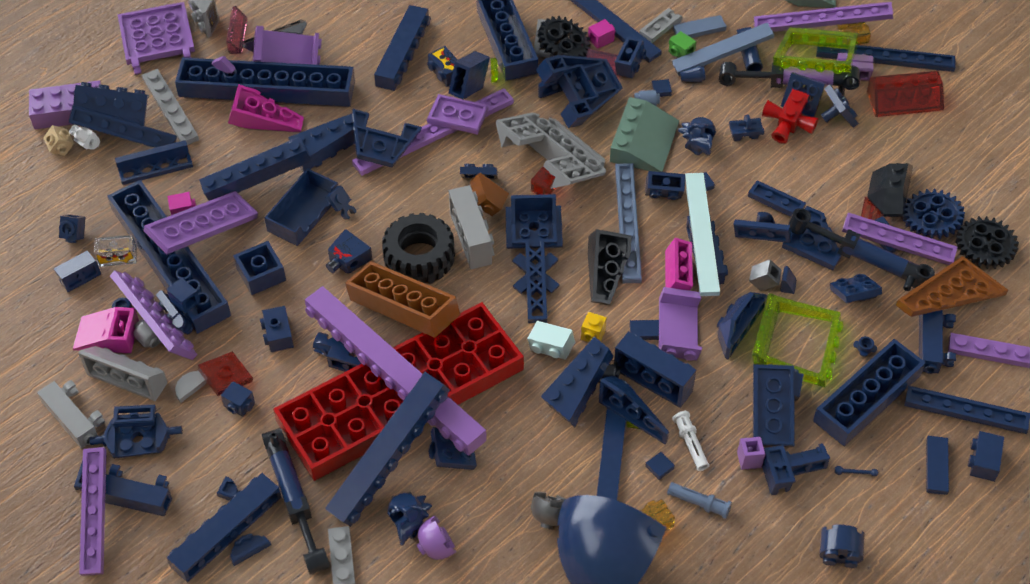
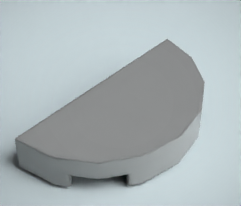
(188, 385)

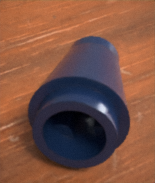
(694, 74)

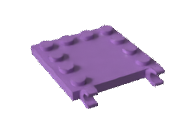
(155, 34)

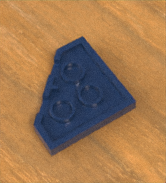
(814, 246)

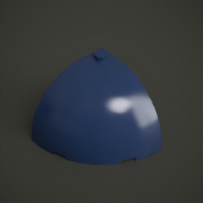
(606, 540)

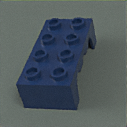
(300, 207)

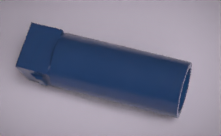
(751, 56)

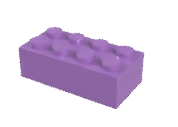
(52, 105)

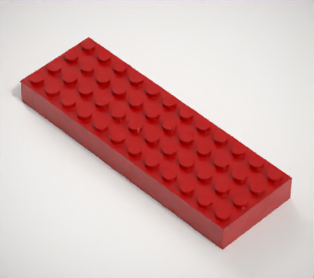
(349, 411)

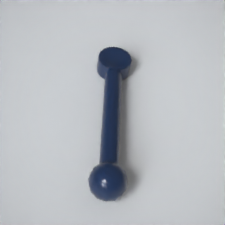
(839, 470)

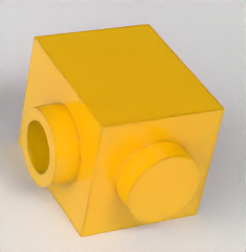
(593, 326)

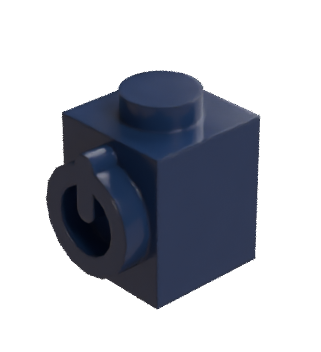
(72, 227)

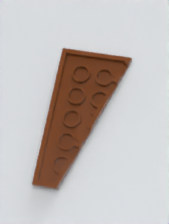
(951, 287)

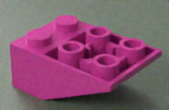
(108, 330)

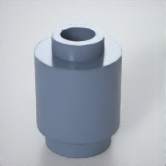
(649, 95)

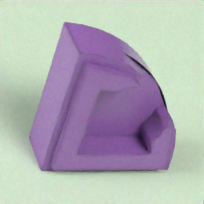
(223, 65)

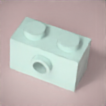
(551, 340)

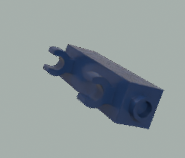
(932, 340)
(137, 495)

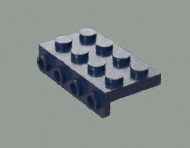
(116, 103)

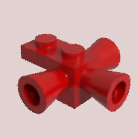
(790, 116)

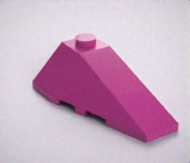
(257, 112)

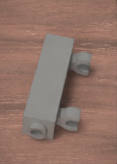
(67, 413)

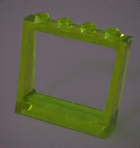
(819, 38)
(776, 305)

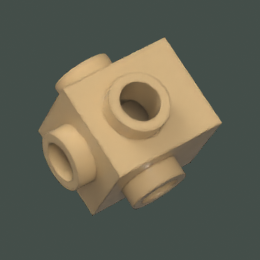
(58, 140)

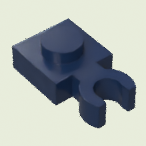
(339, 201)

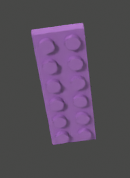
(200, 222)
(154, 315)

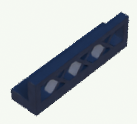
(153, 159)

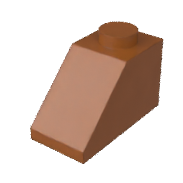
(489, 194)

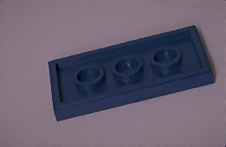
(774, 404)

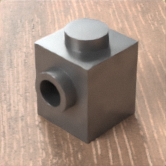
(765, 275)

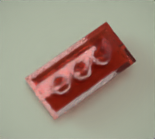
(906, 93)

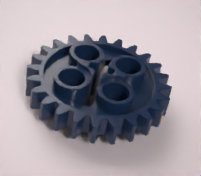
(933, 214)

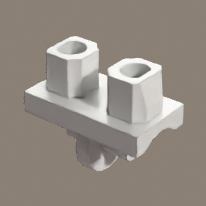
(85, 137)

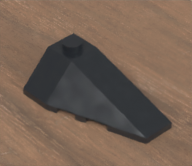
(606, 263)

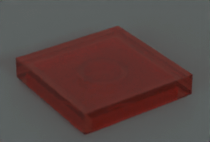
(223, 371)

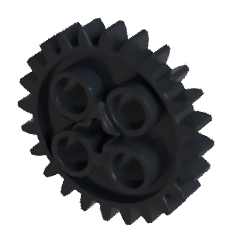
(558, 30)
(987, 242)

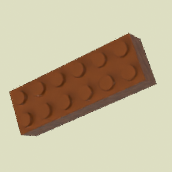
(403, 299)

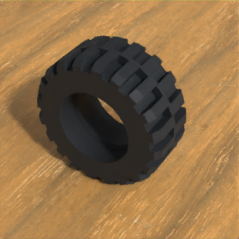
(415, 230)

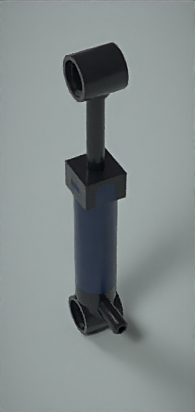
(865, 251)
(293, 496)

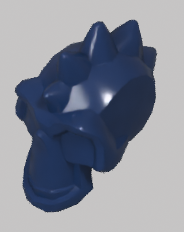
(698, 135)
(408, 514)

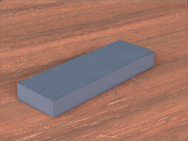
(701, 26)

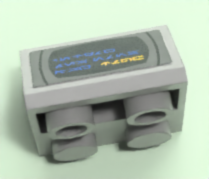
(205, 14)

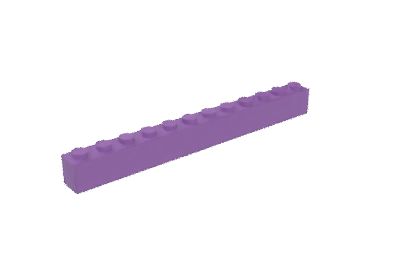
(391, 367)

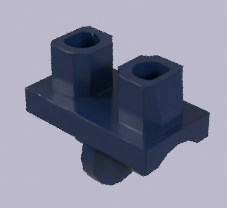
(746, 127)

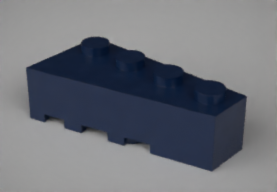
(327, 140)
(578, 381)

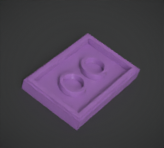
(457, 114)

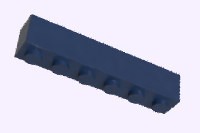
(402, 47)
(256, 169)
(224, 527)

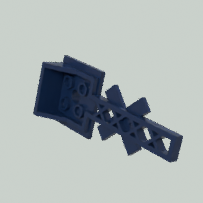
(541, 214)

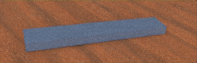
(724, 48)

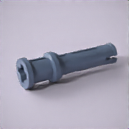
(709, 502)

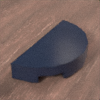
(248, 546)

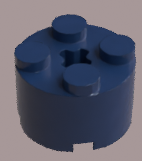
(842, 545)

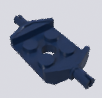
(120, 439)

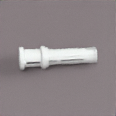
(688, 433)

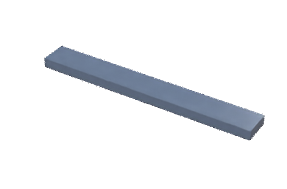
(628, 219)

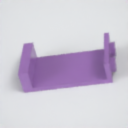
(286, 47)
(679, 323)

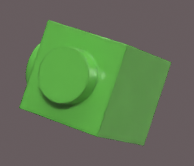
(681, 45)

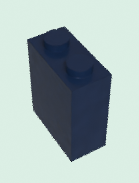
(469, 75)

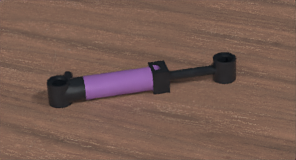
(780, 76)

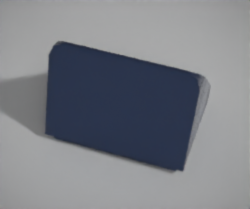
(788, 281)

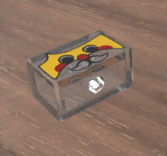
(115, 250)

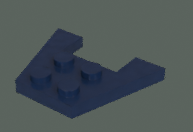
(380, 146)

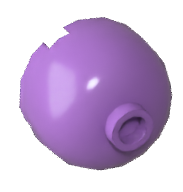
(434, 540)

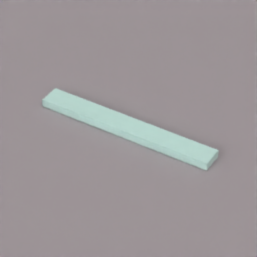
(702, 235)

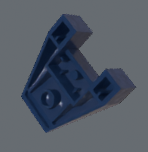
(584, 80)

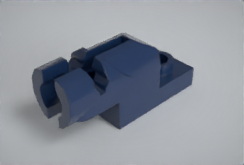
(335, 351)

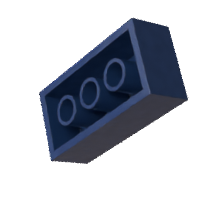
(655, 369)

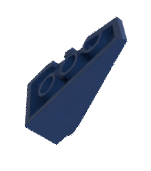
(625, 402)

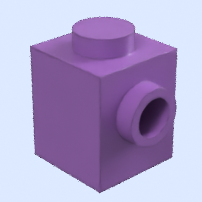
(750, 453)

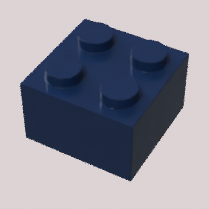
(259, 268)

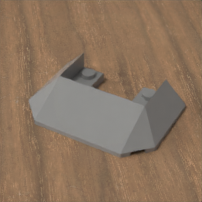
(566, 154)

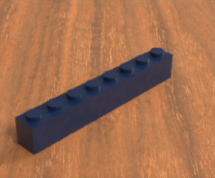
(387, 449)

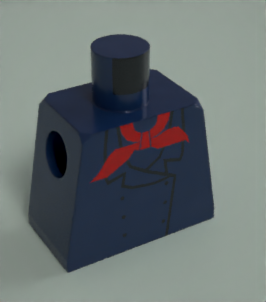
(348, 253)

